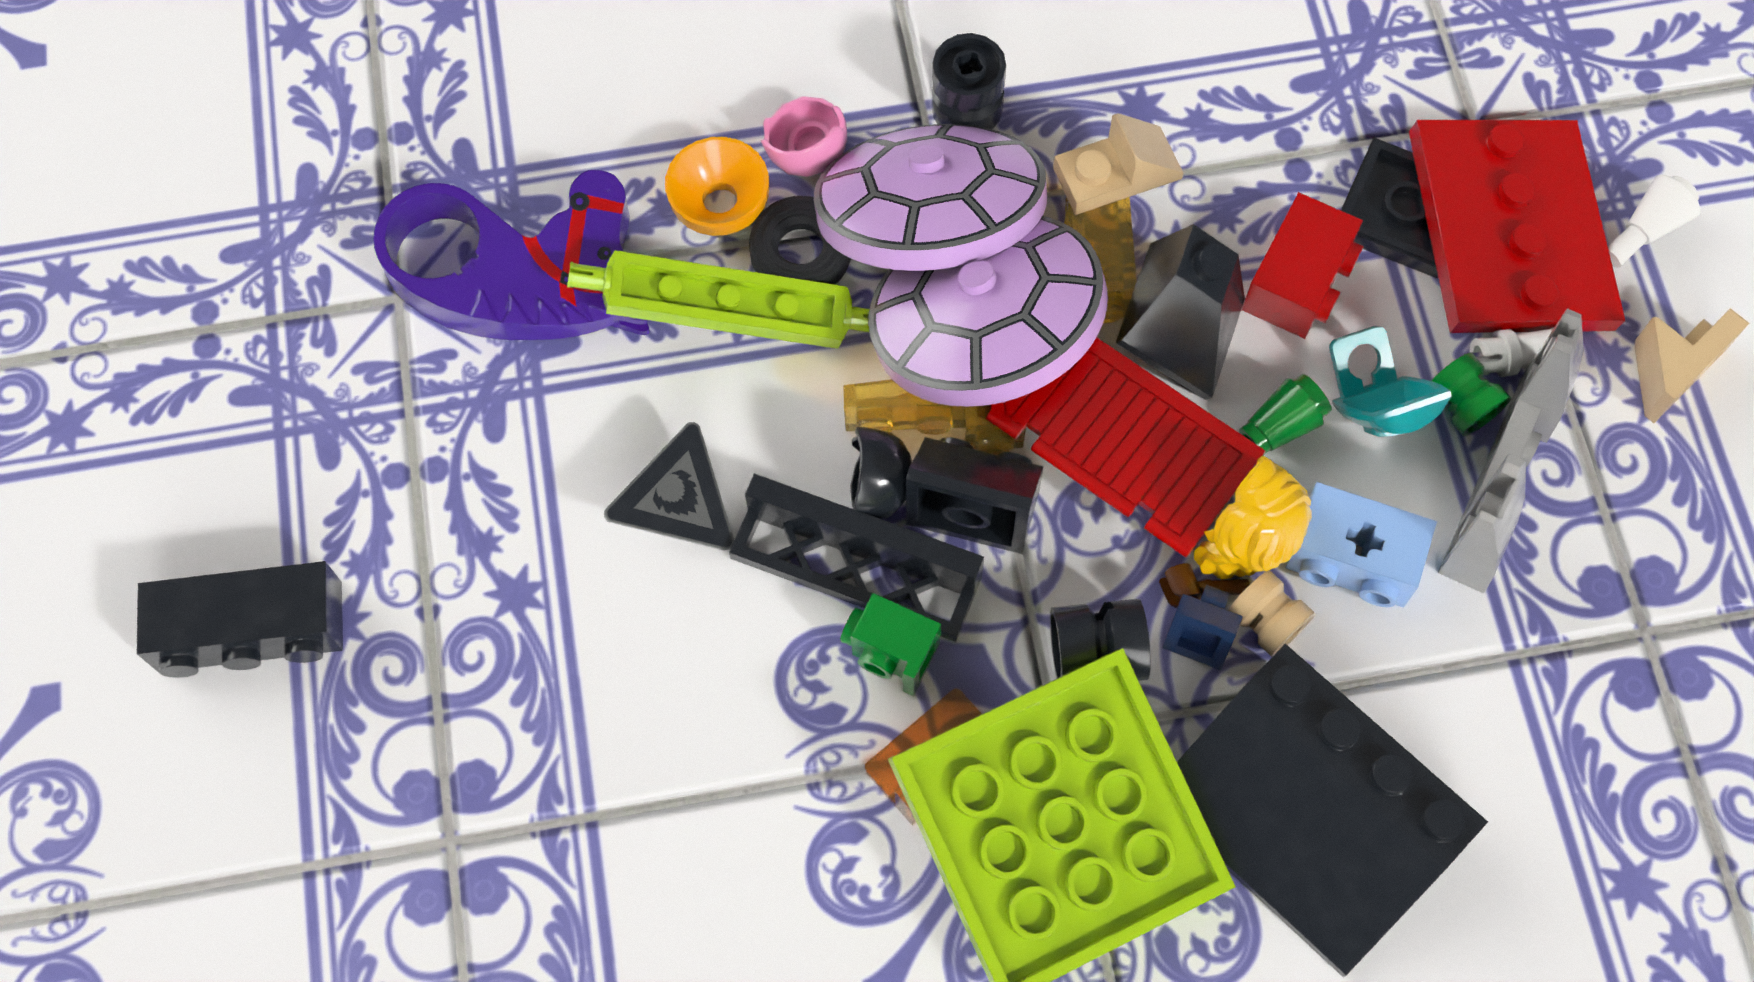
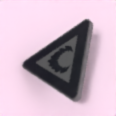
(676, 495)

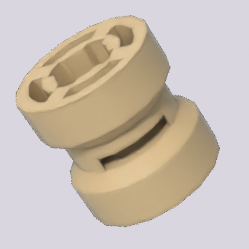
(1271, 612)

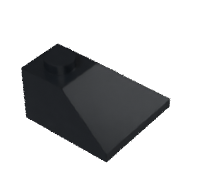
(1185, 308)

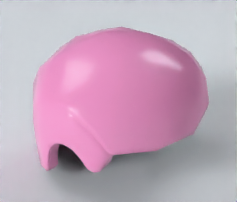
(805, 136)

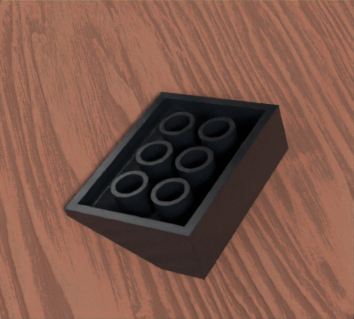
(1322, 809)

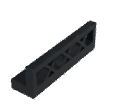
(858, 535)

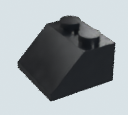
(972, 493)

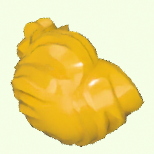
(1260, 527)

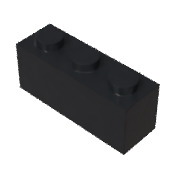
(239, 618)

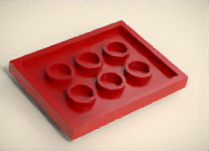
(1514, 225)

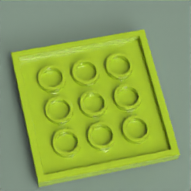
(1061, 823)

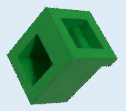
(892, 641)

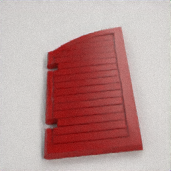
(1134, 443)

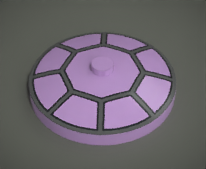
(930, 197)
(994, 323)

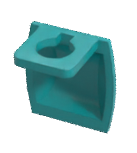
(1390, 403)

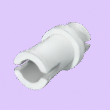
(1508, 351)

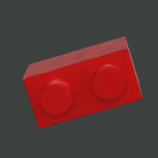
(1302, 266)

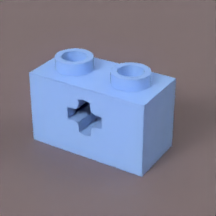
(1390, 539)

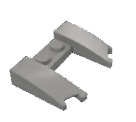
(1501, 484)

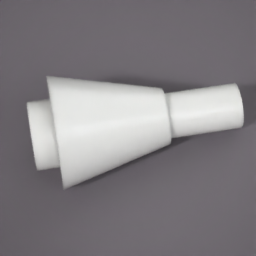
(1663, 208)

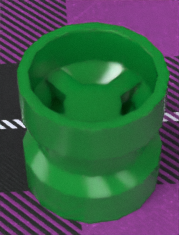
(1472, 400)

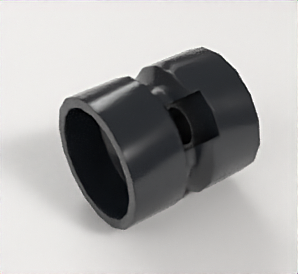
(968, 81)
(1085, 636)

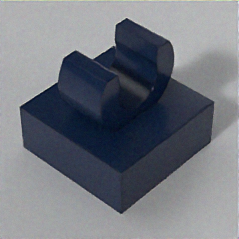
(1203, 628)

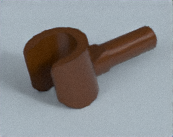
(1182, 580)

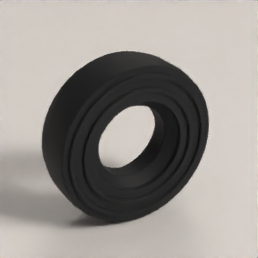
(777, 221)

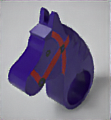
(516, 281)

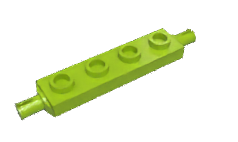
(722, 299)

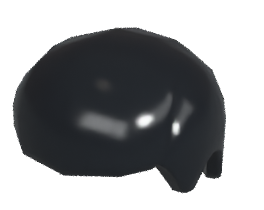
(879, 473)

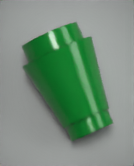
(1288, 414)

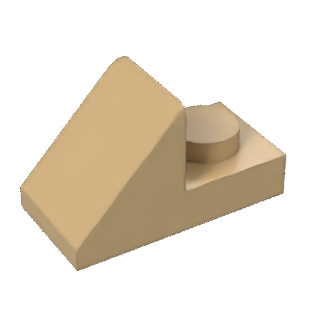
(1123, 165)
(1674, 363)

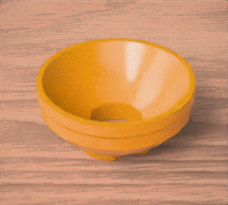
(715, 166)

